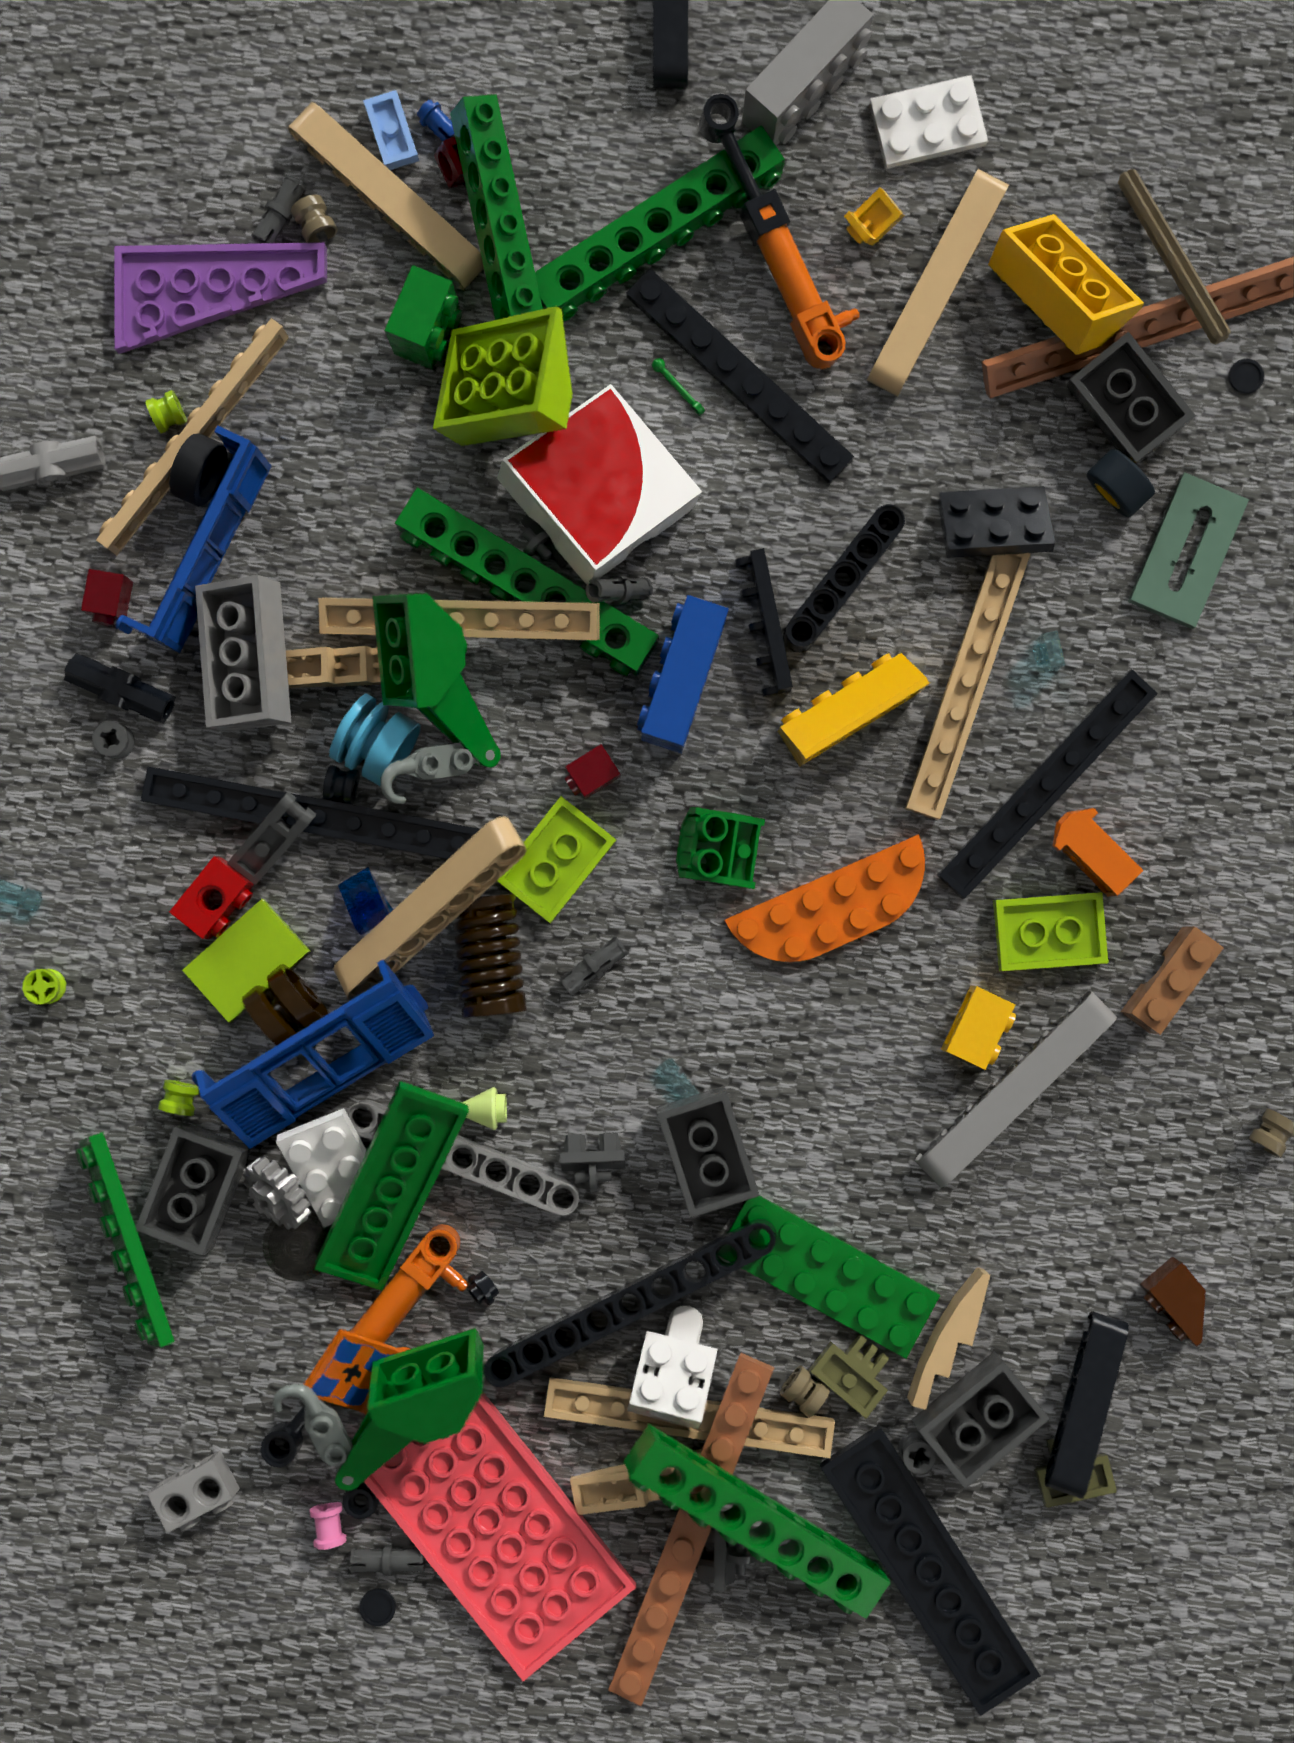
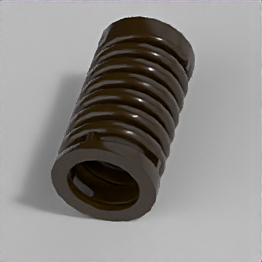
(489, 958)

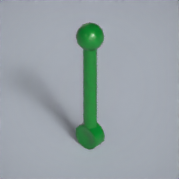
(659, 366)

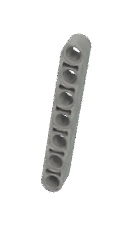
(1016, 1090)
(478, 1169)

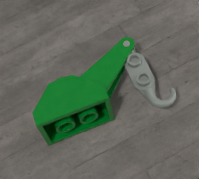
(421, 669)
(411, 1397)

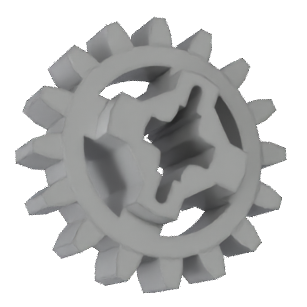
(276, 1193)

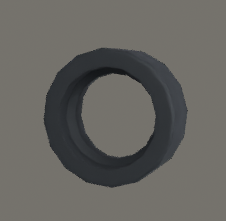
(198, 469)

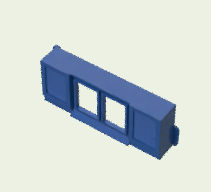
(209, 544)
(383, 1019)

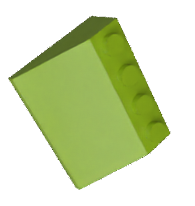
(505, 379)

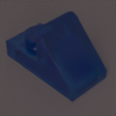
(364, 900)

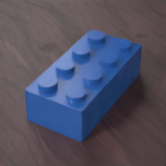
(684, 673)

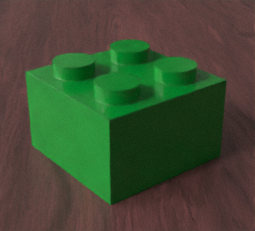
(423, 318)

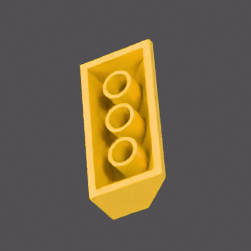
(1063, 282)
(851, 708)

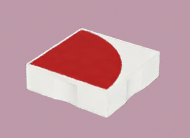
(599, 484)

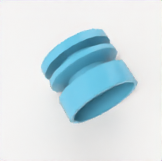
(368, 737)

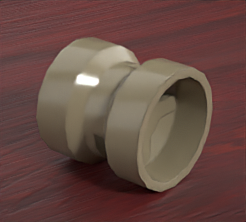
(312, 216)
(1273, 1132)
(805, 1391)

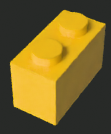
(979, 1027)

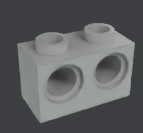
(192, 1488)

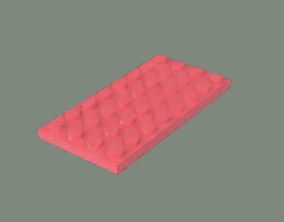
(502, 1537)

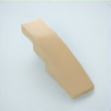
(333, 667)
(954, 1326)
(610, 1490)

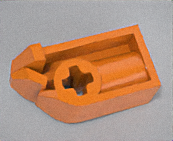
(1095, 851)

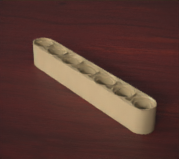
(388, 194)
(937, 282)
(431, 906)

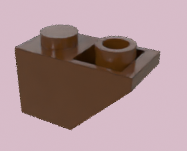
(1179, 1297)

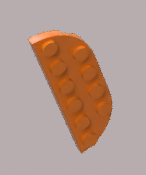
(834, 906)

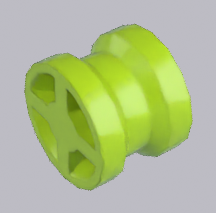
(166, 411)
(36, 986)
(178, 1098)

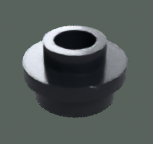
(482, 1288)
(360, 1511)

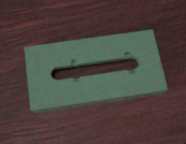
(1152, 587)

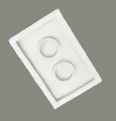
(928, 122)
(324, 1159)

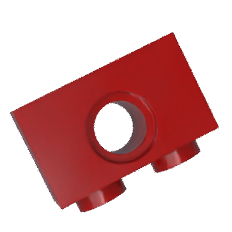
(194, 907)

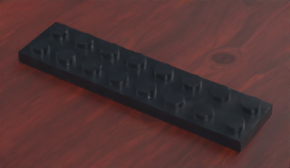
(929, 1570)

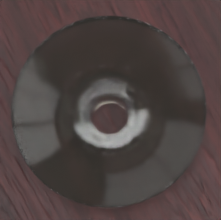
(287, 1263)

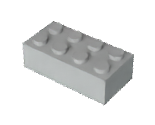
(808, 69)
(243, 653)

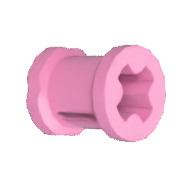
(328, 1525)

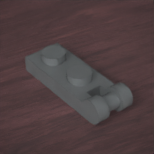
(270, 839)

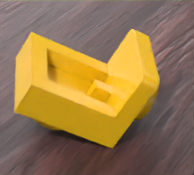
(873, 218)

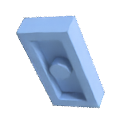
(391, 130)

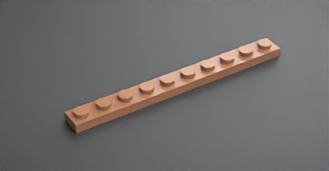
(1147, 326)
(687, 1537)

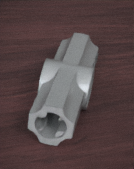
(51, 462)

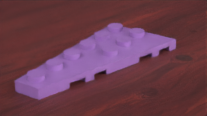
(187, 286)

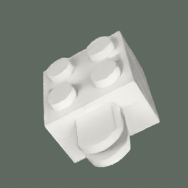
(674, 1372)

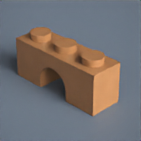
(1163, 995)

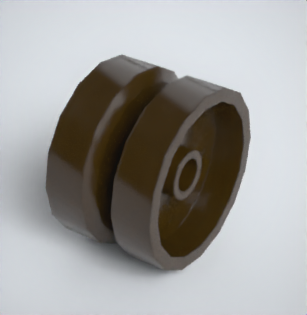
(285, 1006)

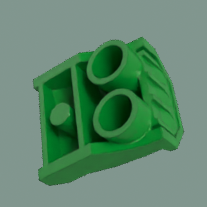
(728, 848)

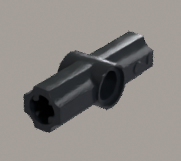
(119, 688)

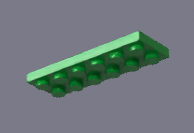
(391, 1185)
(128, 1252)
(836, 1277)

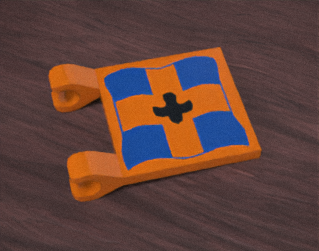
(346, 1370)

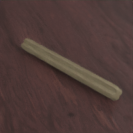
(1174, 257)

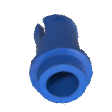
(436, 120)

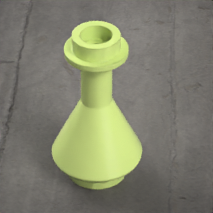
(488, 1108)

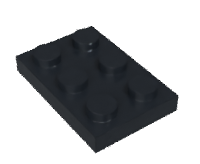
(996, 522)

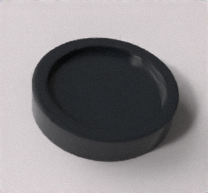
(1246, 376)
(377, 1607)

